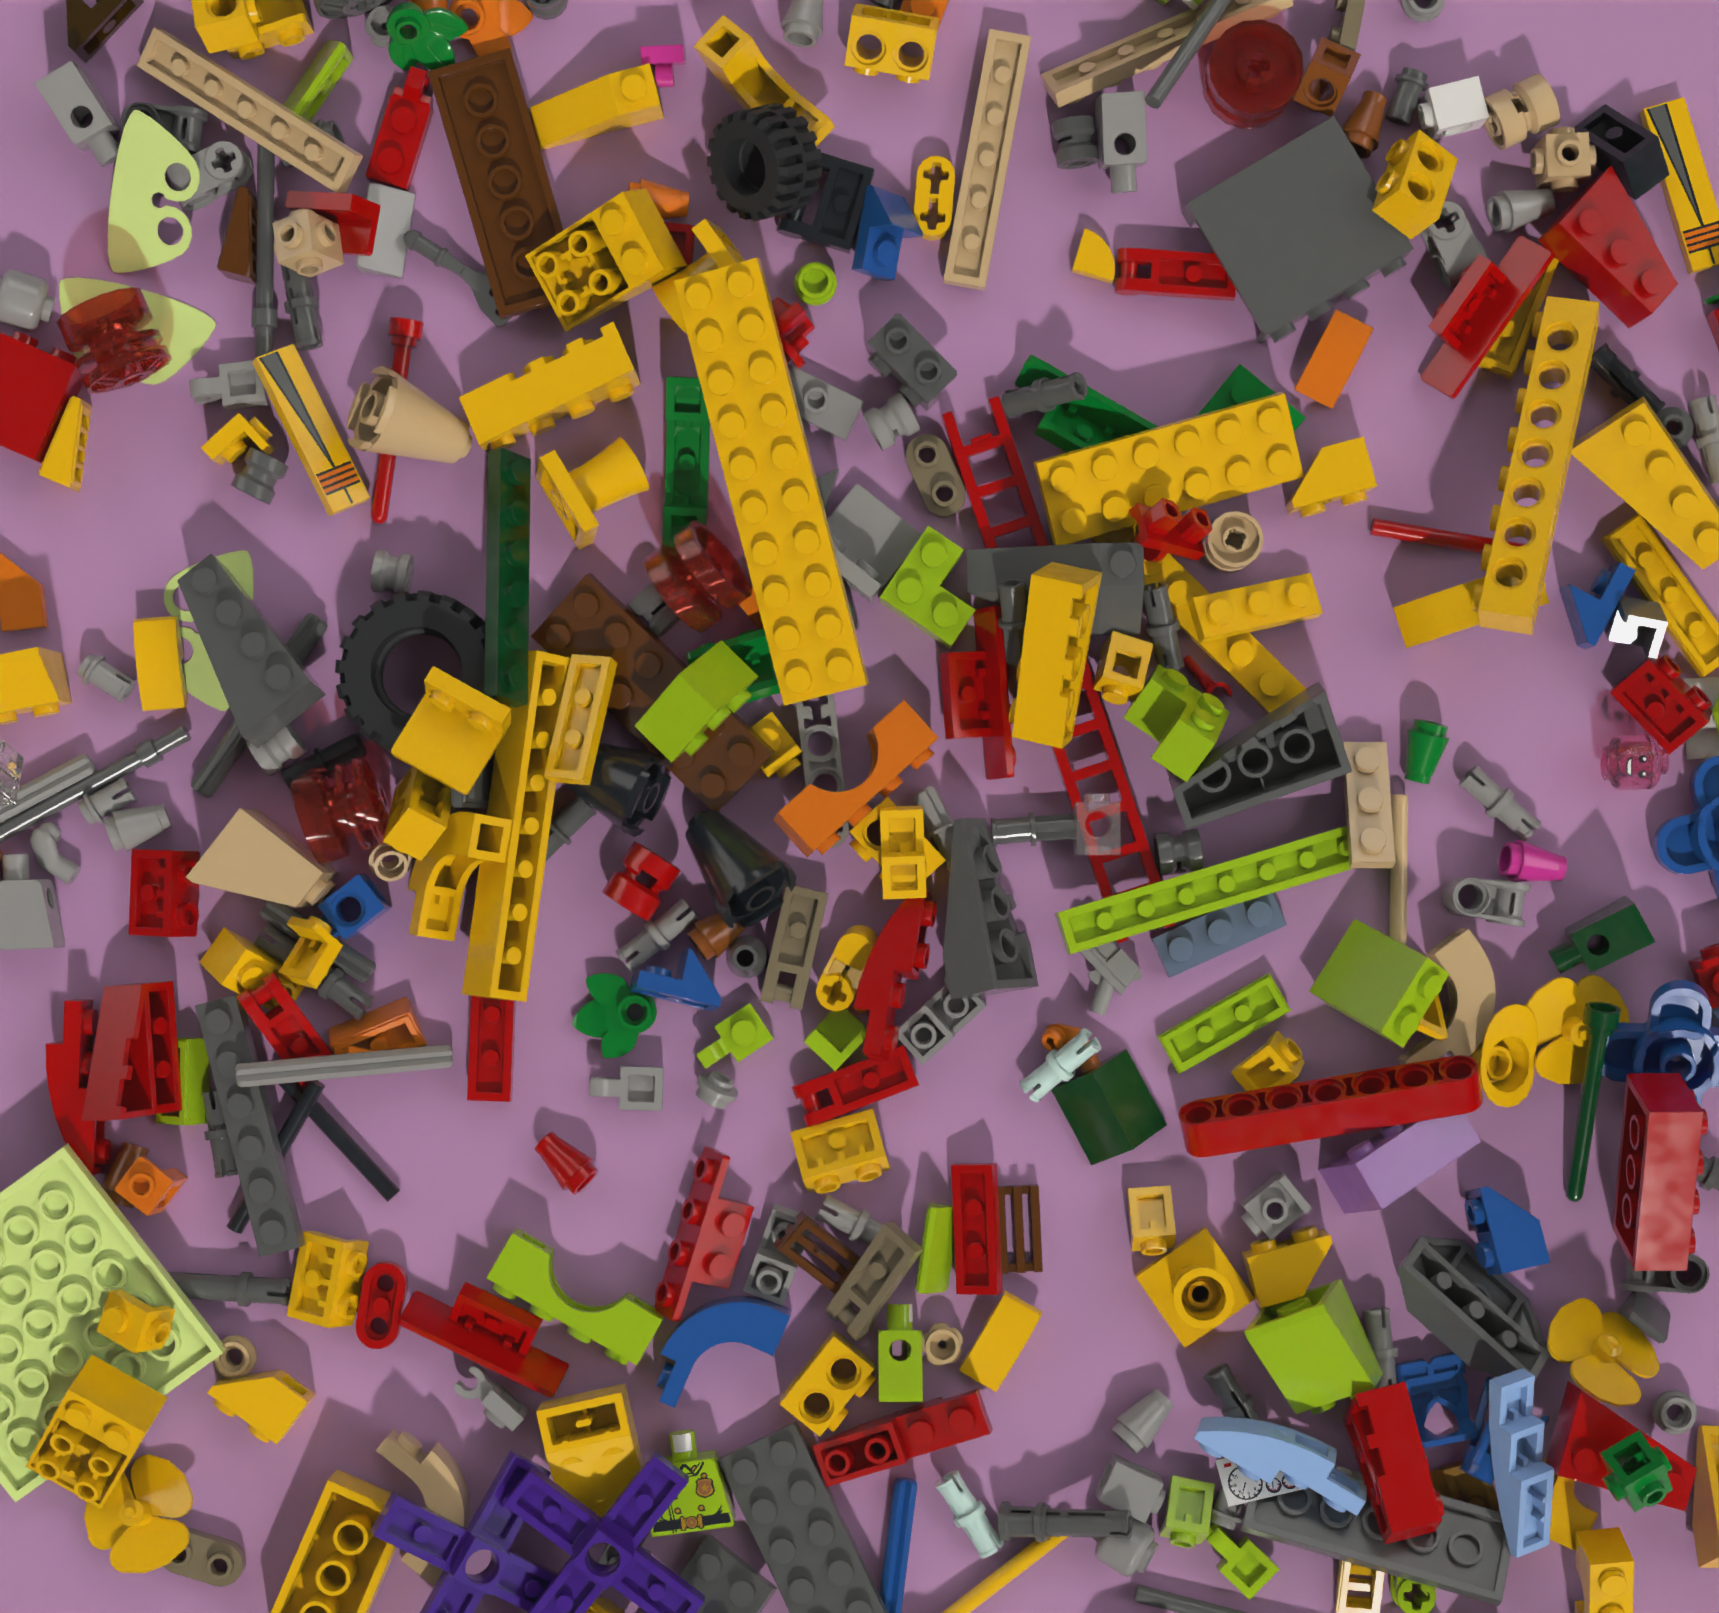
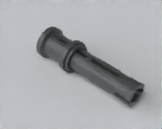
(1043, 1522)

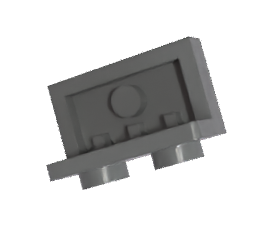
(911, 361)

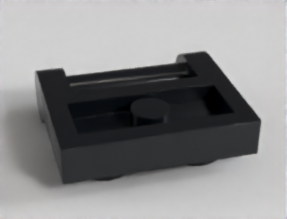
(838, 207)

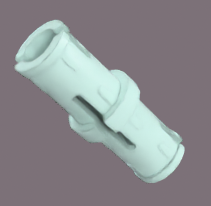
(1060, 1065)
(969, 1514)

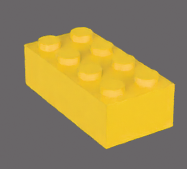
(339, 1557)

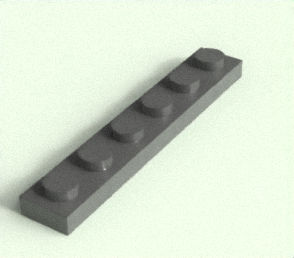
(250, 1128)

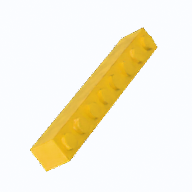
(511, 891)

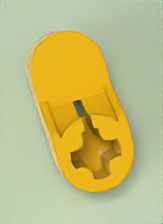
(836, 985)

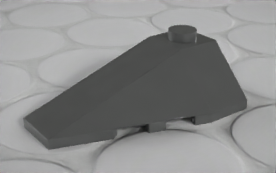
(1120, 587)
(981, 939)

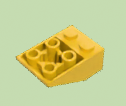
(605, 258)
(96, 1431)
(591, 1444)

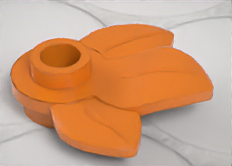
(494, 23)

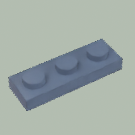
(1217, 933)

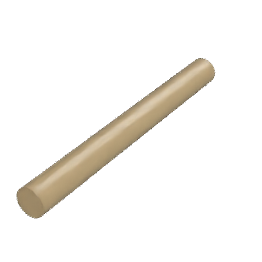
(1398, 873)

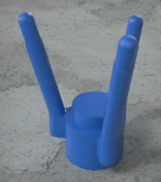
(1477, 1455)

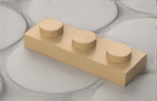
(1368, 806)

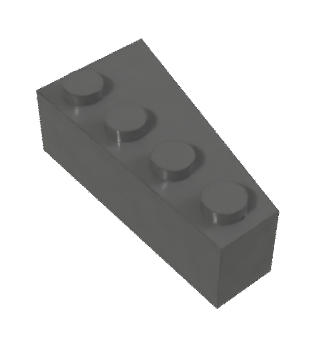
(251, 660)
(1265, 761)

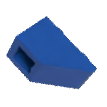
(1506, 1233)

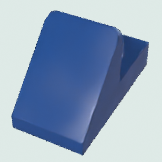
(882, 226)
(1590, 613)
(689, 988)

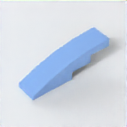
(1520, 1475)

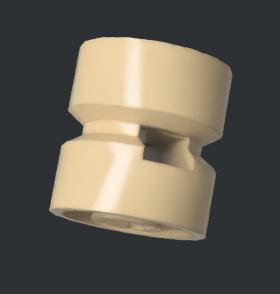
(1526, 109)
(1233, 542)

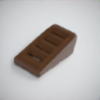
(238, 250)

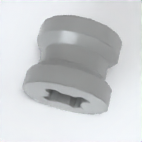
(392, 572)

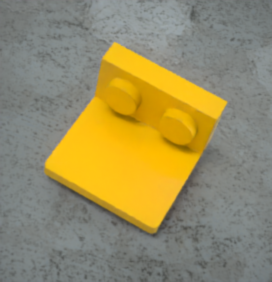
(452, 732)

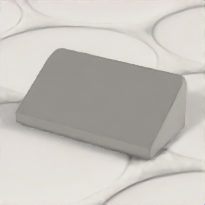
(393, 222)

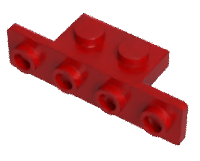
(1480, 312)
(978, 694)
(706, 1239)
(488, 1334)

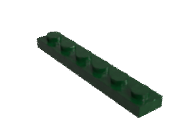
(507, 578)

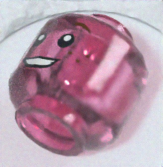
(1633, 762)

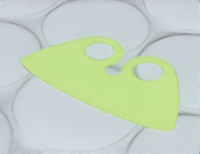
(138, 174)
(181, 326)
(198, 671)

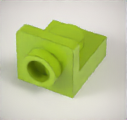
(1187, 1511)

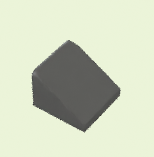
(1647, 1315)

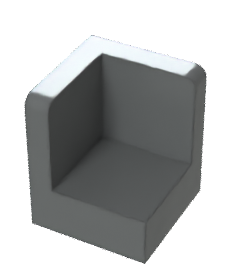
(1638, 624)

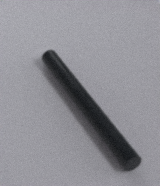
(286, 1138)
(346, 1144)

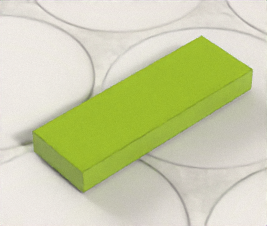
(1223, 1023)

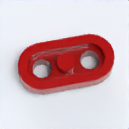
(381, 1303)

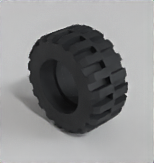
(378, 635)

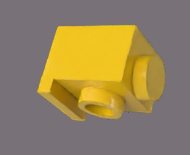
(1122, 668)

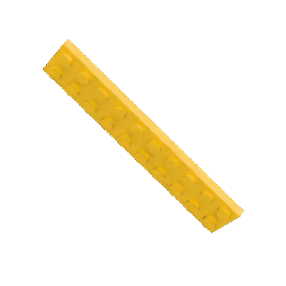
(771, 481)

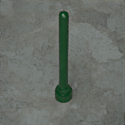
(1600, 1022)

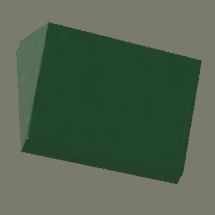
(1109, 1108)

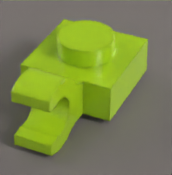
(740, 1034)
(1243, 1562)

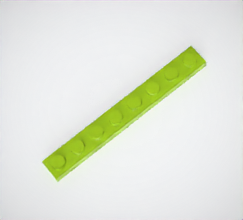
(1204, 890)

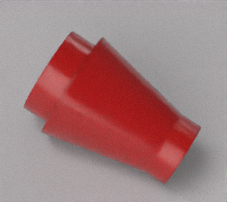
(567, 1164)

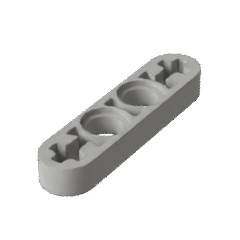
(826, 764)

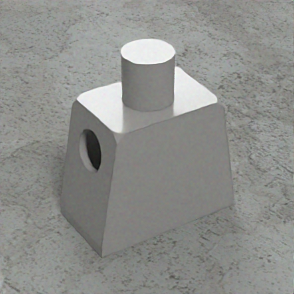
(74, 97)
(1121, 117)
(27, 908)

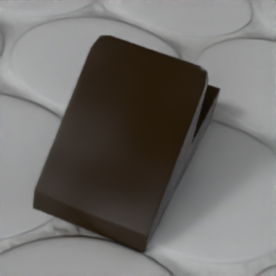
(94, 26)

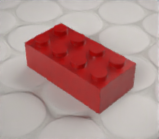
(1658, 1171)

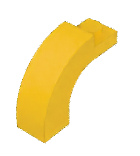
(750, 78)
(1444, 612)
(447, 867)

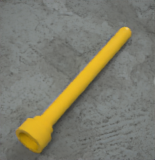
(1003, 1575)

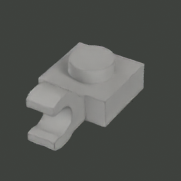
(236, 385)
(637, 1087)
(500, 1405)

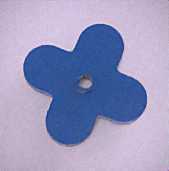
(1692, 840)
(1670, 1041)

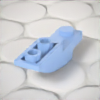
(1266, 1448)

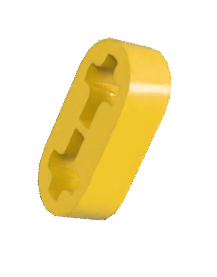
(944, 198)

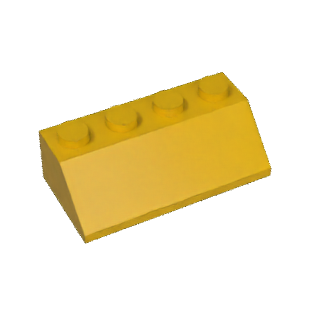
(31, 682)

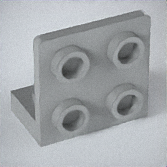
(869, 541)

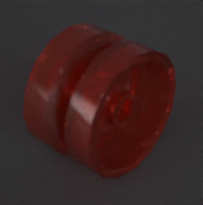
(1256, 49)
(698, 577)

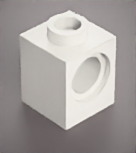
(1453, 108)

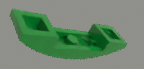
(685, 456)

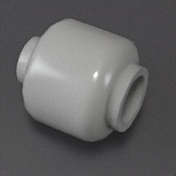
(24, 300)
(1130, 1554)

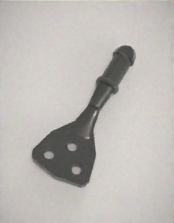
(477, 281)

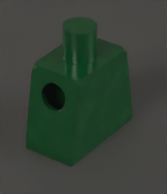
(1621, 931)

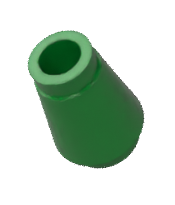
(1424, 749)

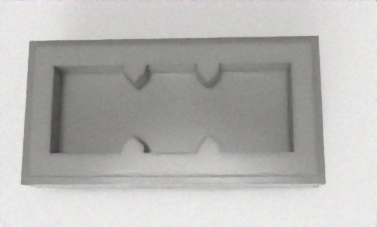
(825, 404)

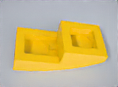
(159, 663)
(902, 852)
(1000, 1341)

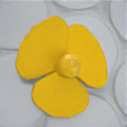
(1560, 1013)
(1594, 1348)
(132, 1525)

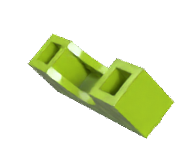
(528, 1272)

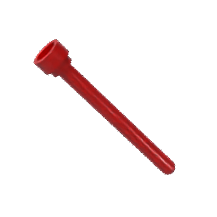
(404, 335)

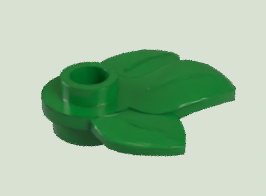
(427, 40)
(608, 1014)

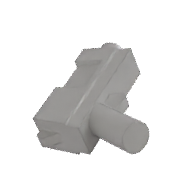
(1112, 971)

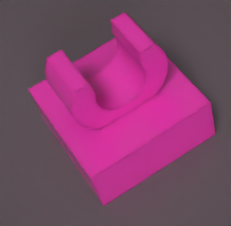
(663, 59)

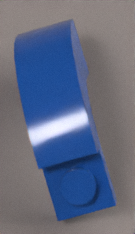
(723, 1320)

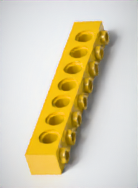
(1516, 607)

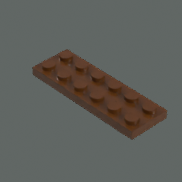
(499, 173)
(601, 625)

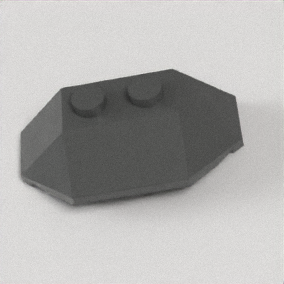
(1470, 1312)

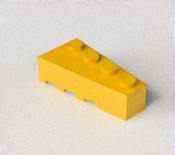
(551, 390)
(1653, 476)

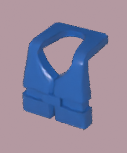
(1439, 1382)

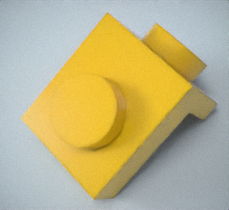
(311, 954)
(135, 1323)

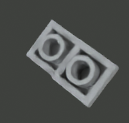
(937, 1023)
(772, 1270)

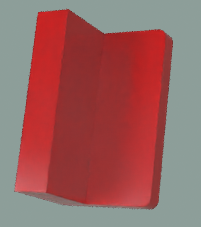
(354, 214)

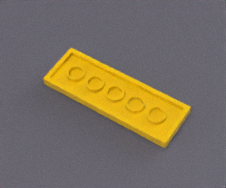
(1181, 461)

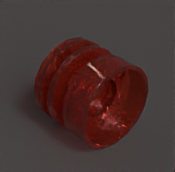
(112, 334)
(336, 812)

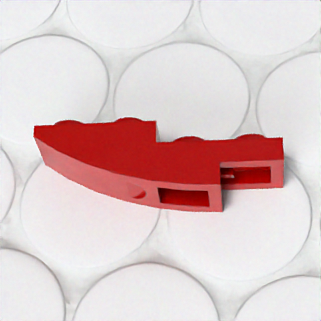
(895, 955)
(67, 1077)
(901, 1436)

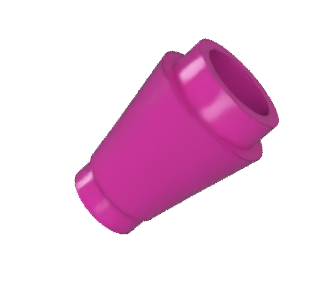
(1530, 863)

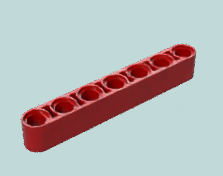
(1331, 1106)

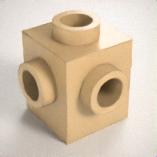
(1553, 169)
(307, 243)

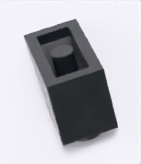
(1628, 148)

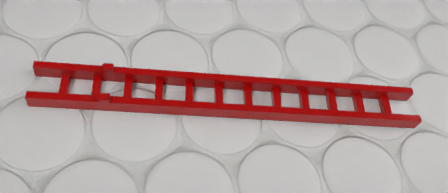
(1031, 519)

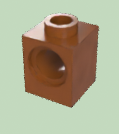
(1330, 63)

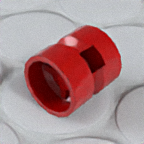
(634, 894)

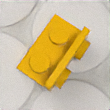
(840, 1152)
(328, 1280)

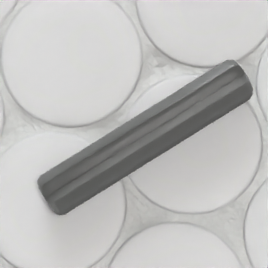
(347, 960)

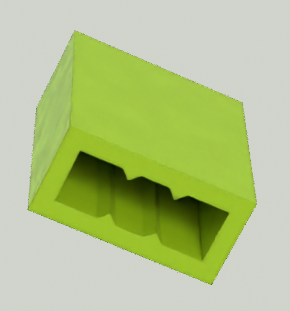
(1379, 982)

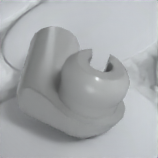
(47, 854)

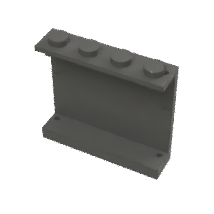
(1299, 230)

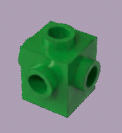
(1637, 1472)

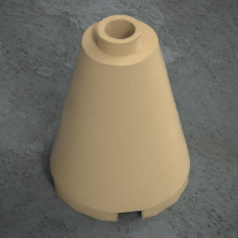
(404, 421)

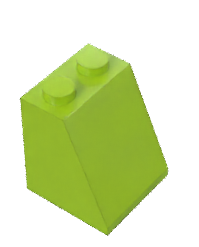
(1315, 1348)

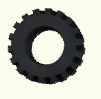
(764, 161)

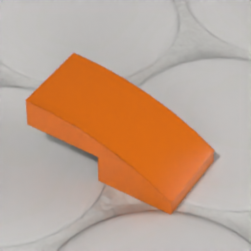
(1334, 358)

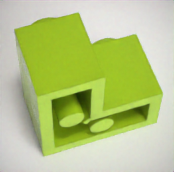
(917, 590)
(697, 701)
(1179, 719)

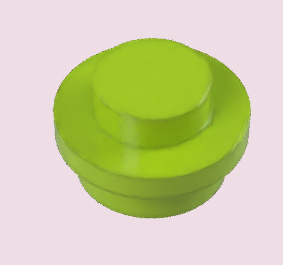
(815, 283)

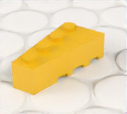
(1054, 653)

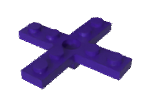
(623, 1526)
(451, 1545)

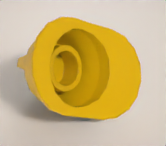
(1508, 1055)

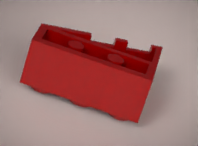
(1611, 250)
(1587, 1429)

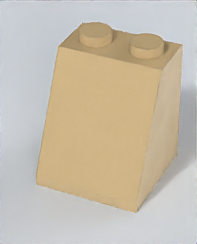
(263, 862)

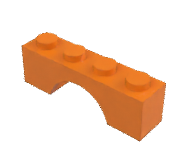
(817, 814)

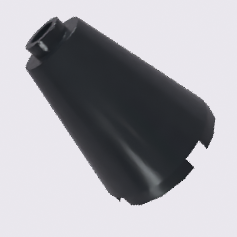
(626, 786)
(737, 869)

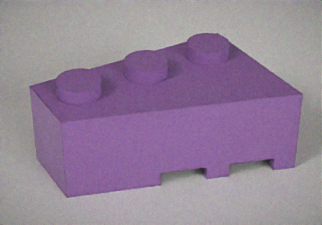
(1396, 1161)

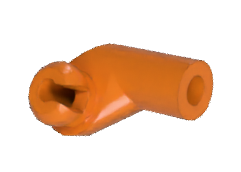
(1058, 1035)

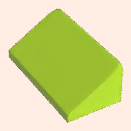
(319, 79)
(194, 1080)
(938, 1249)

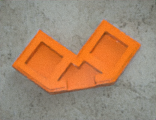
(20, 599)

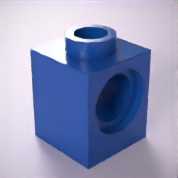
(372, 907)

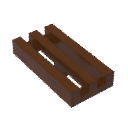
(794, 1233)
(1020, 1265)

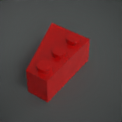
(134, 1054)
(1393, 1463)

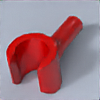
(1204, 679)

